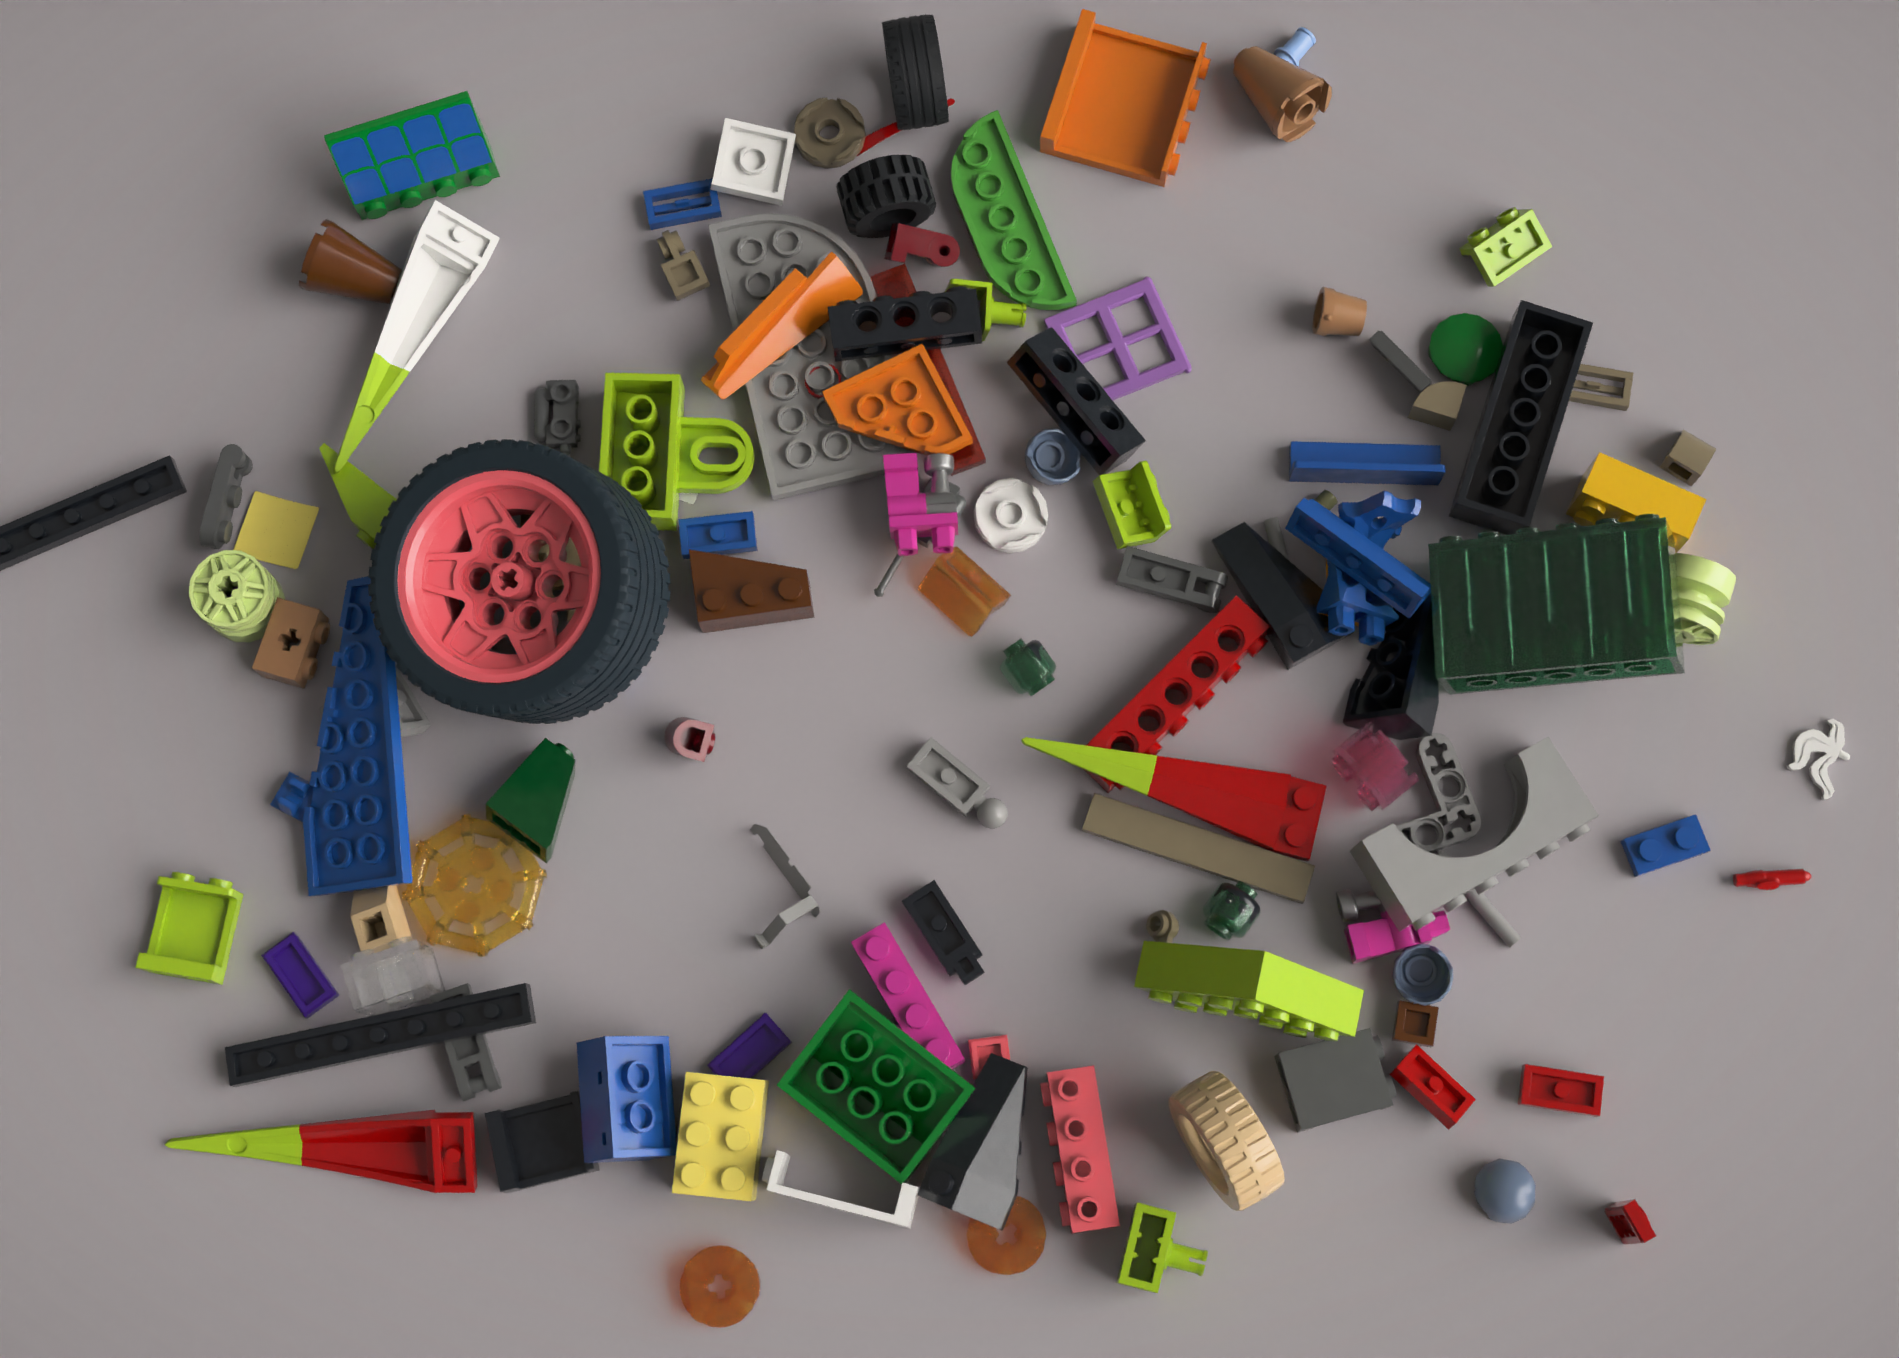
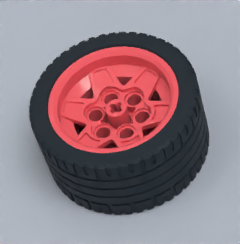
(426, 568)

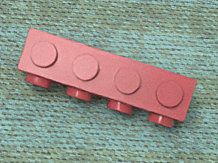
(1081, 1149)

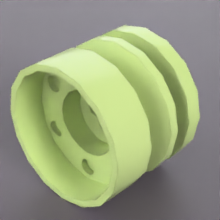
(1702, 590)
(249, 608)

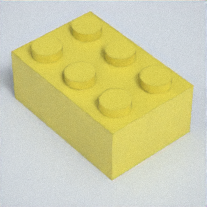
(720, 1136)

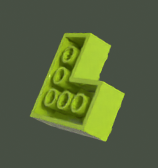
(1251, 986)

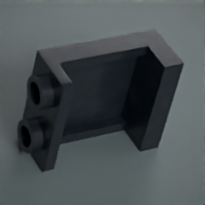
(538, 1143)

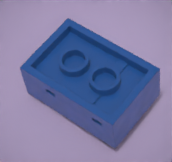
(626, 1098)

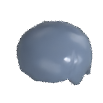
(1052, 457)
(1423, 974)
(1505, 1190)

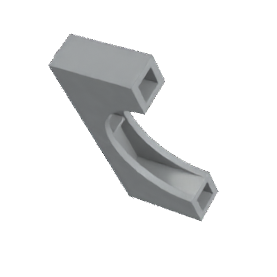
(1418, 882)

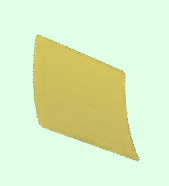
(276, 530)

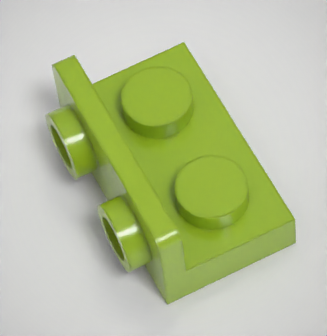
(1506, 245)

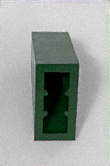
(535, 799)

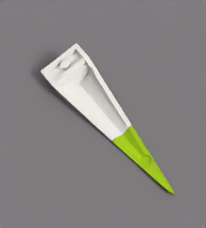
(436, 276)

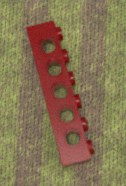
(1233, 621)

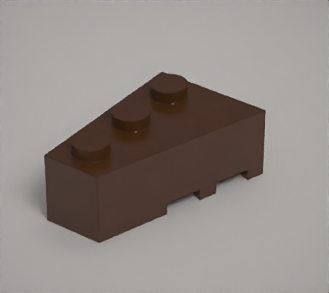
(747, 592)

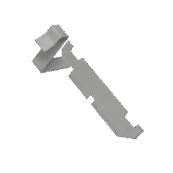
(797, 881)

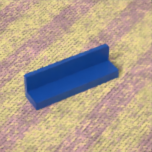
(1365, 463)
(1358, 557)

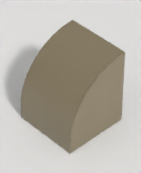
(1438, 404)
(1688, 458)

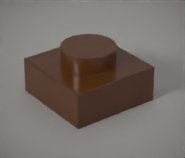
(1415, 1024)

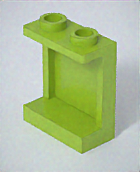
(192, 929)

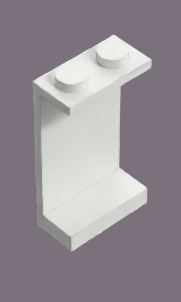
(775, 1174)

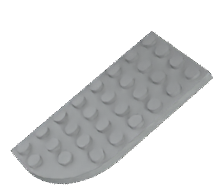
(795, 430)

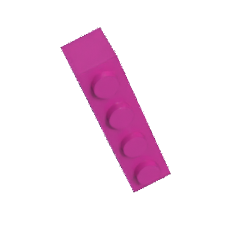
(905, 994)

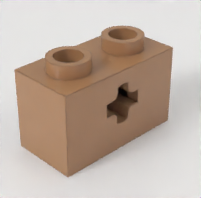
(289, 625)

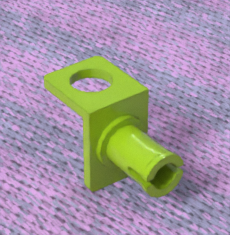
(991, 310)

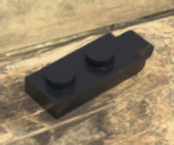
(944, 932)

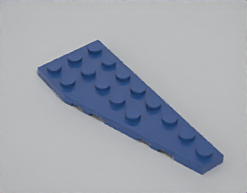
(358, 802)

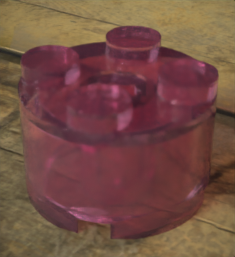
(1374, 767)

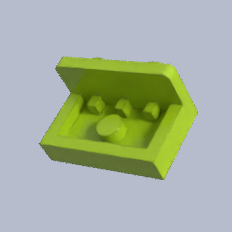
(1132, 506)

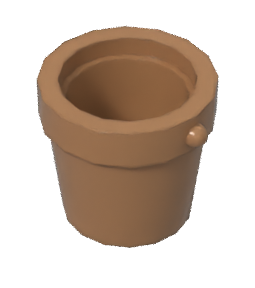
(1338, 313)

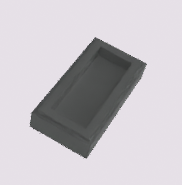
(1400, 361)

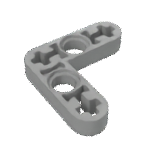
(1447, 807)

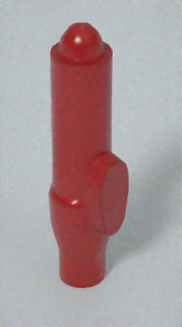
(1771, 879)

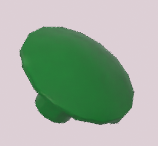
(1465, 348)

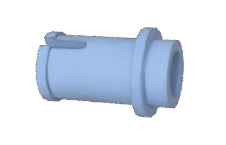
(1296, 46)

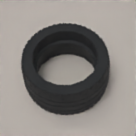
(915, 72)

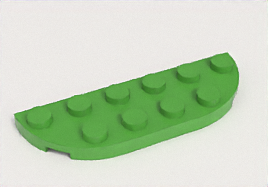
(1006, 219)

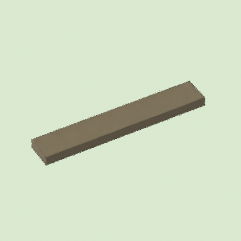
(1198, 848)

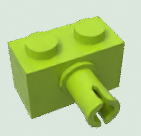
(1152, 1249)

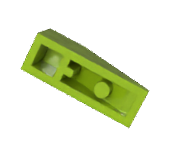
(361, 496)

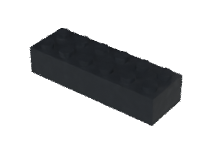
(1521, 419)

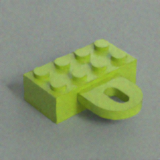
(657, 449)

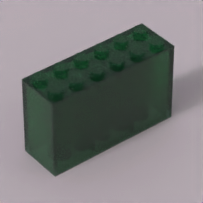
(1556, 606)

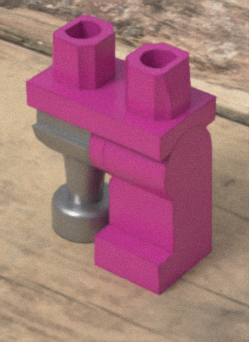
(918, 513)
(1381, 936)

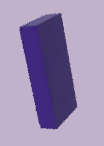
(300, 975)
(751, 1050)

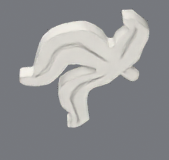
(1818, 742)

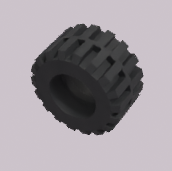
(885, 193)

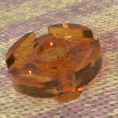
(1009, 1258)
(738, 1300)

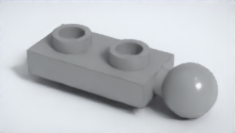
(957, 784)

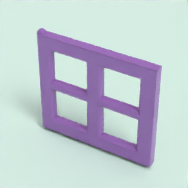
(1118, 344)

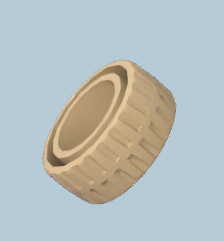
(1226, 1140)

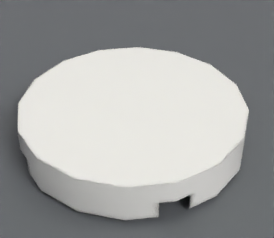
(1010, 515)

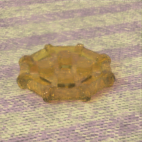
(471, 907)

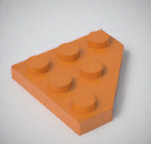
(900, 405)

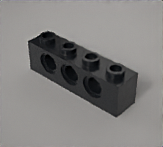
(891, 339)
(1075, 401)

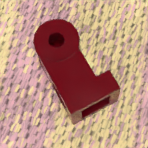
(934, 247)

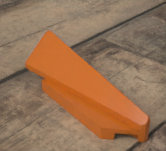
(780, 323)

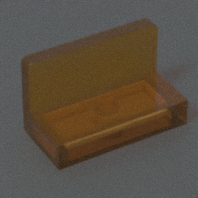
(963, 590)

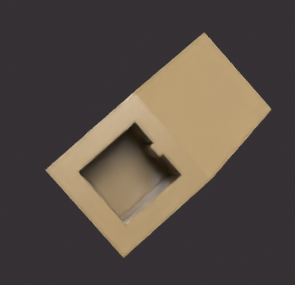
(378, 917)

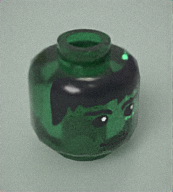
(1028, 667)
(1231, 910)

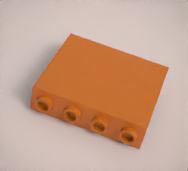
(1123, 102)

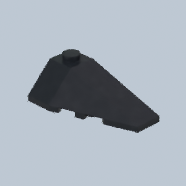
(1277, 594)
(1400, 683)
(980, 1151)

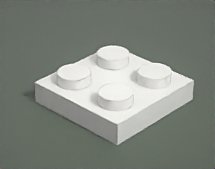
(753, 161)

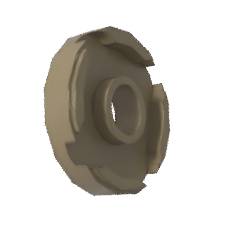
(834, 151)

